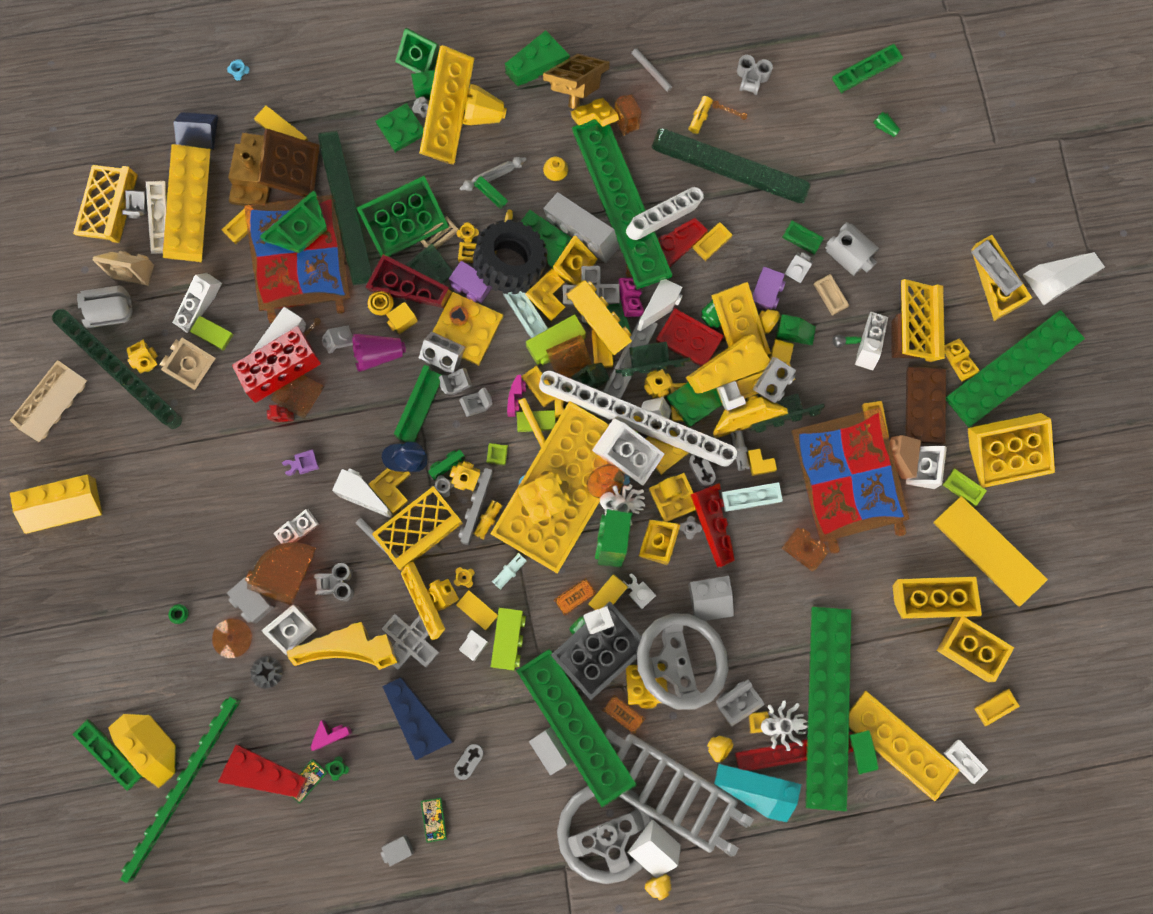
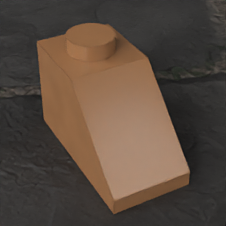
(905, 455)

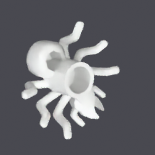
(619, 503)
(777, 726)

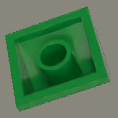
(417, 52)

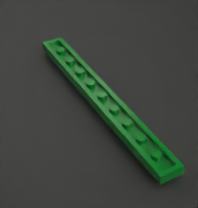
(176, 794)

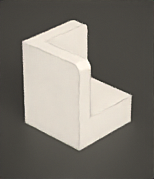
(731, 396)
(657, 406)
(598, 620)
(473, 645)

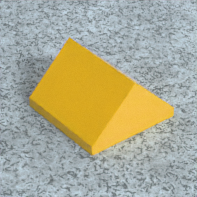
(570, 261)
(659, 541)

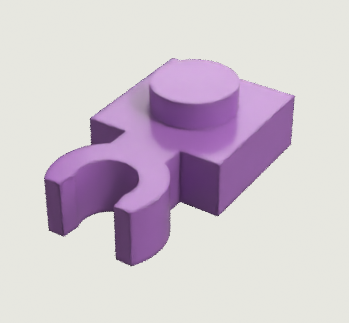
(303, 462)

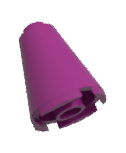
(375, 350)

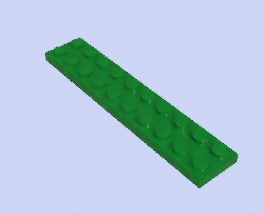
(620, 201)
(828, 709)

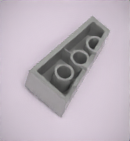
(578, 222)

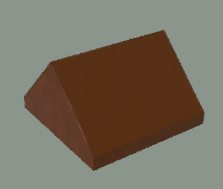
(896, 337)

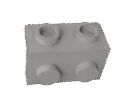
(739, 702)

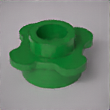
(338, 762)

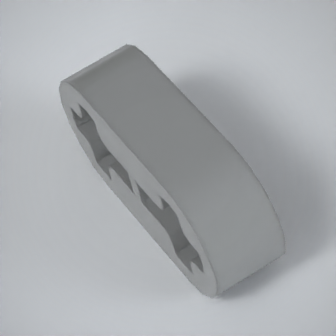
(698, 471)
(472, 764)

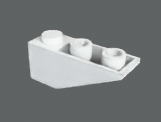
(196, 301)
(872, 341)

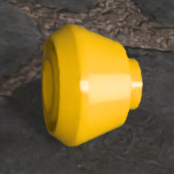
(555, 169)
(380, 303)
(769, 319)
(720, 748)
(659, 886)

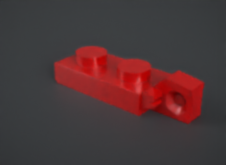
(279, 414)

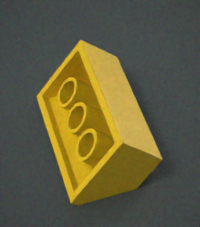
(56, 503)
(937, 597)

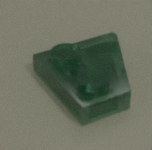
(431, 264)

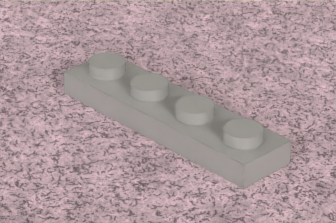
(478, 499)

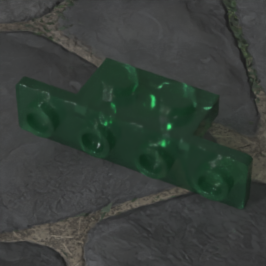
(651, 356)
(795, 413)

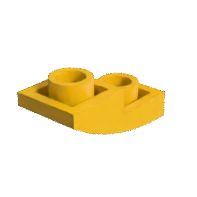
(960, 361)

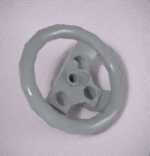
(678, 663)
(572, 847)

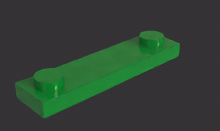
(867, 68)
(107, 754)

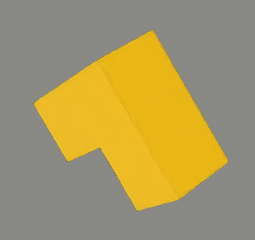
(758, 465)

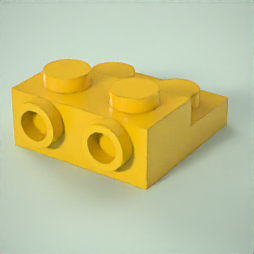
(544, 497)

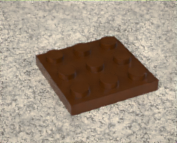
(288, 163)

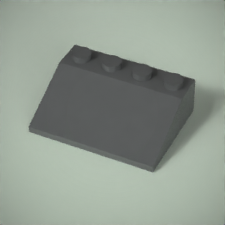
(598, 657)

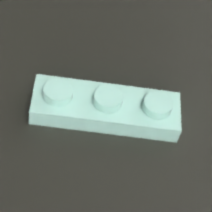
(526, 313)
(752, 497)

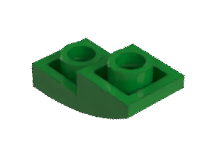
(864, 752)

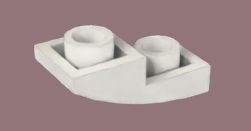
(297, 528)

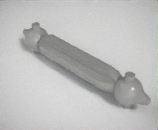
(495, 172)

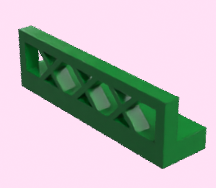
(418, 405)

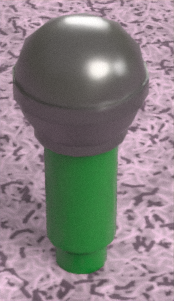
(839, 340)

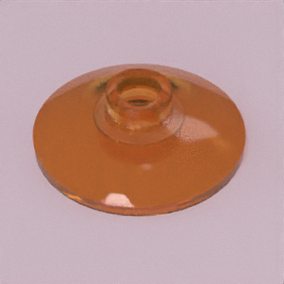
(612, 476)
(241, 638)

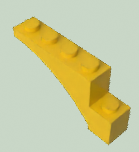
(346, 643)

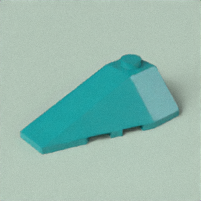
(765, 794)

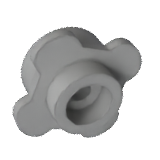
(417, 108)
(448, 485)
(695, 527)

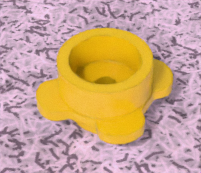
(467, 227)
(465, 582)

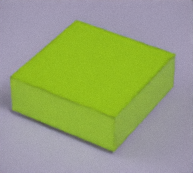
(497, 454)

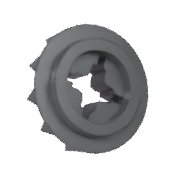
(274, 676)

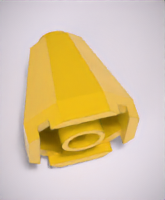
(482, 107)

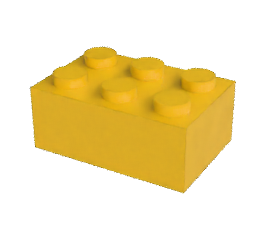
(975, 649)

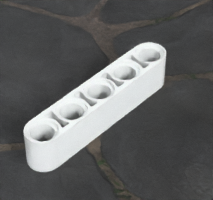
(664, 213)

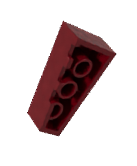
(407, 284)

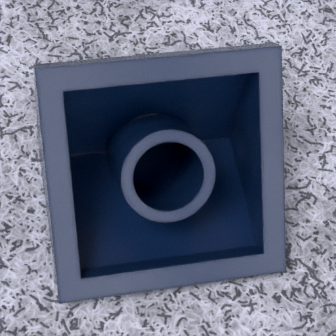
(196, 130)

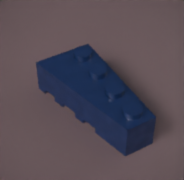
(417, 723)

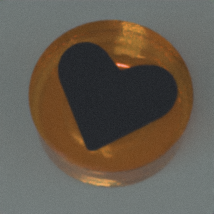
(459, 315)

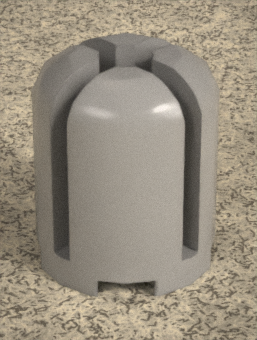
(105, 306)

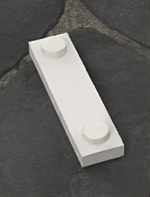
(156, 214)

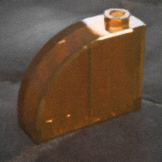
(281, 571)

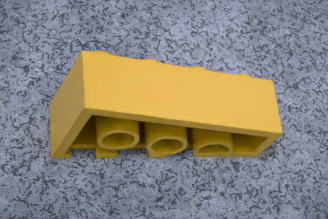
(599, 317)
(732, 364)

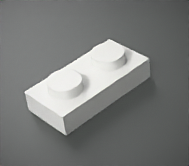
(966, 761)

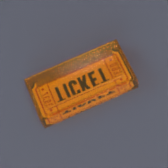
(575, 596)
(623, 714)

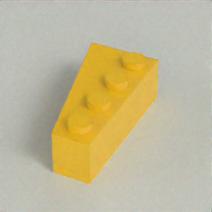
(997, 300)

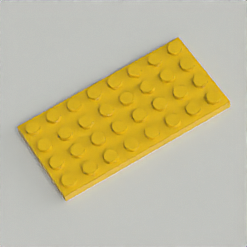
(571, 457)

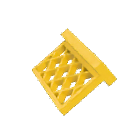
(116, 219)
(932, 320)
(427, 542)

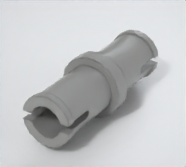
(738, 443)

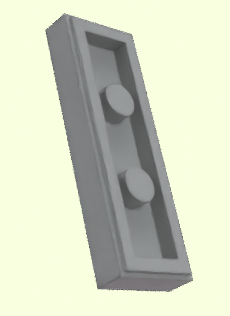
(997, 267)

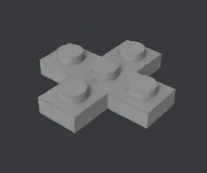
(609, 292)
(410, 641)

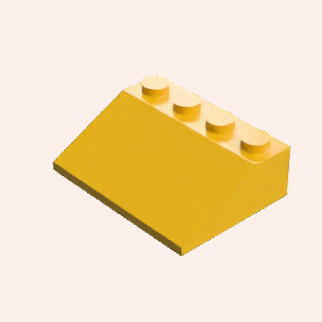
(1012, 449)

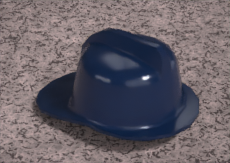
(404, 457)

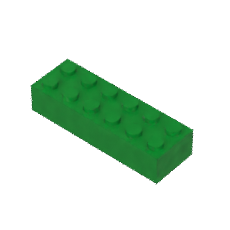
(613, 538)

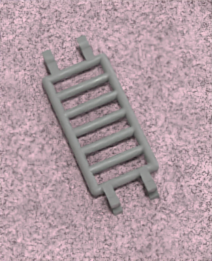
(657, 814)

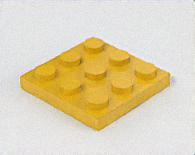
(476, 333)

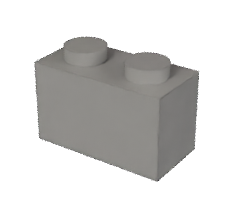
(252, 604)

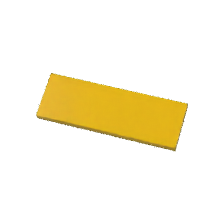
(447, 105)
(990, 551)
(902, 746)

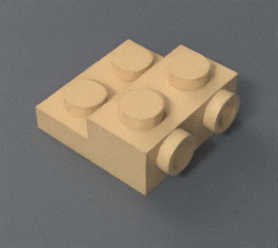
(187, 363)

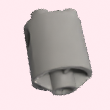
(857, 254)

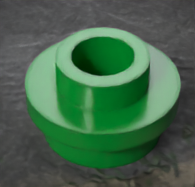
(172, 614)

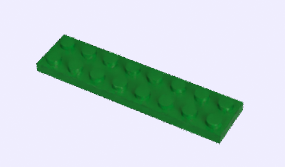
(1014, 368)
(576, 728)

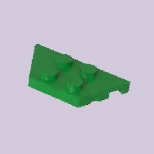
(298, 226)

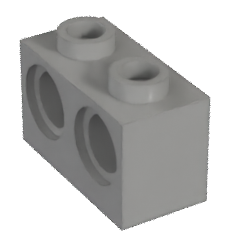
(443, 349)
(770, 376)

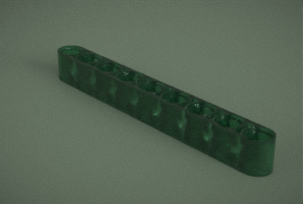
(731, 165)
(345, 207)
(109, 364)

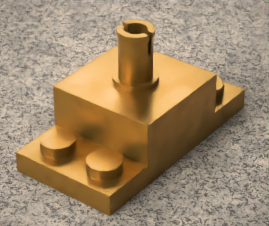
(577, 77)
(245, 172)

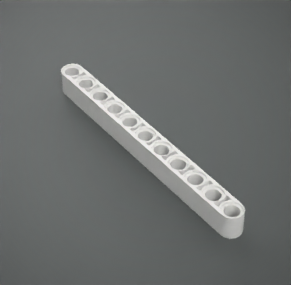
(647, 417)

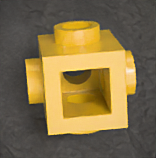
(142, 357)
(658, 390)
(464, 482)
(442, 594)

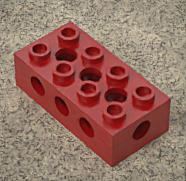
(276, 364)

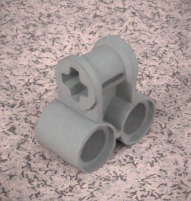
(753, 76)
(331, 583)

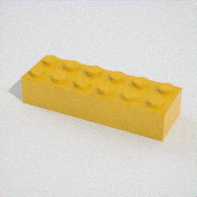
(186, 203)

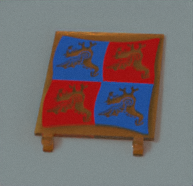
(291, 277)
(850, 476)

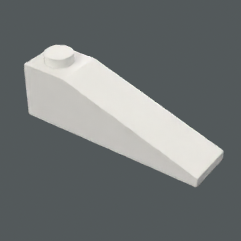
(1059, 276)

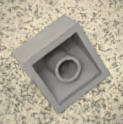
(712, 598)

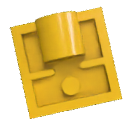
(673, 497)
(636, 689)

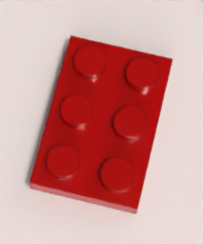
(689, 337)

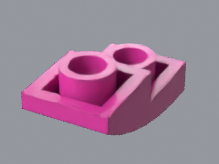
(630, 298)
(515, 392)

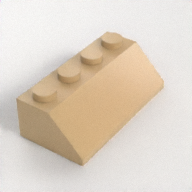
(48, 401)

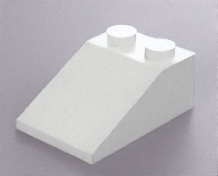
(628, 451)
(354, 489)

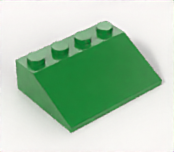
(402, 216)

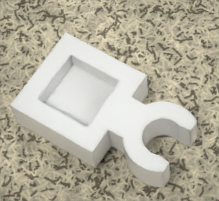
(641, 593)

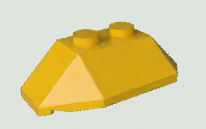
(742, 417)
(145, 747)

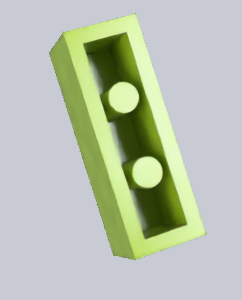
(553, 336)
(508, 639)

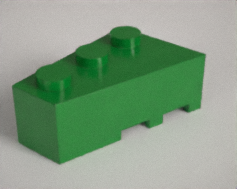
(535, 59)

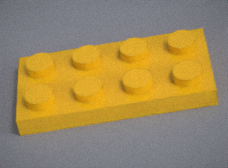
(739, 315)

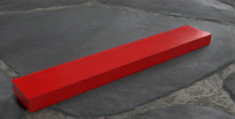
(769, 757)

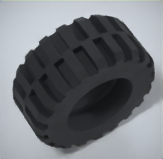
(516, 238)

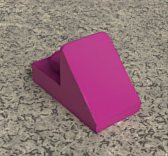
(324, 737)

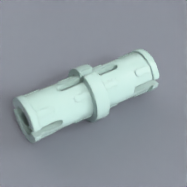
(509, 571)

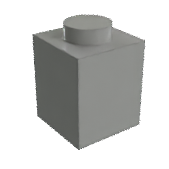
(397, 850)

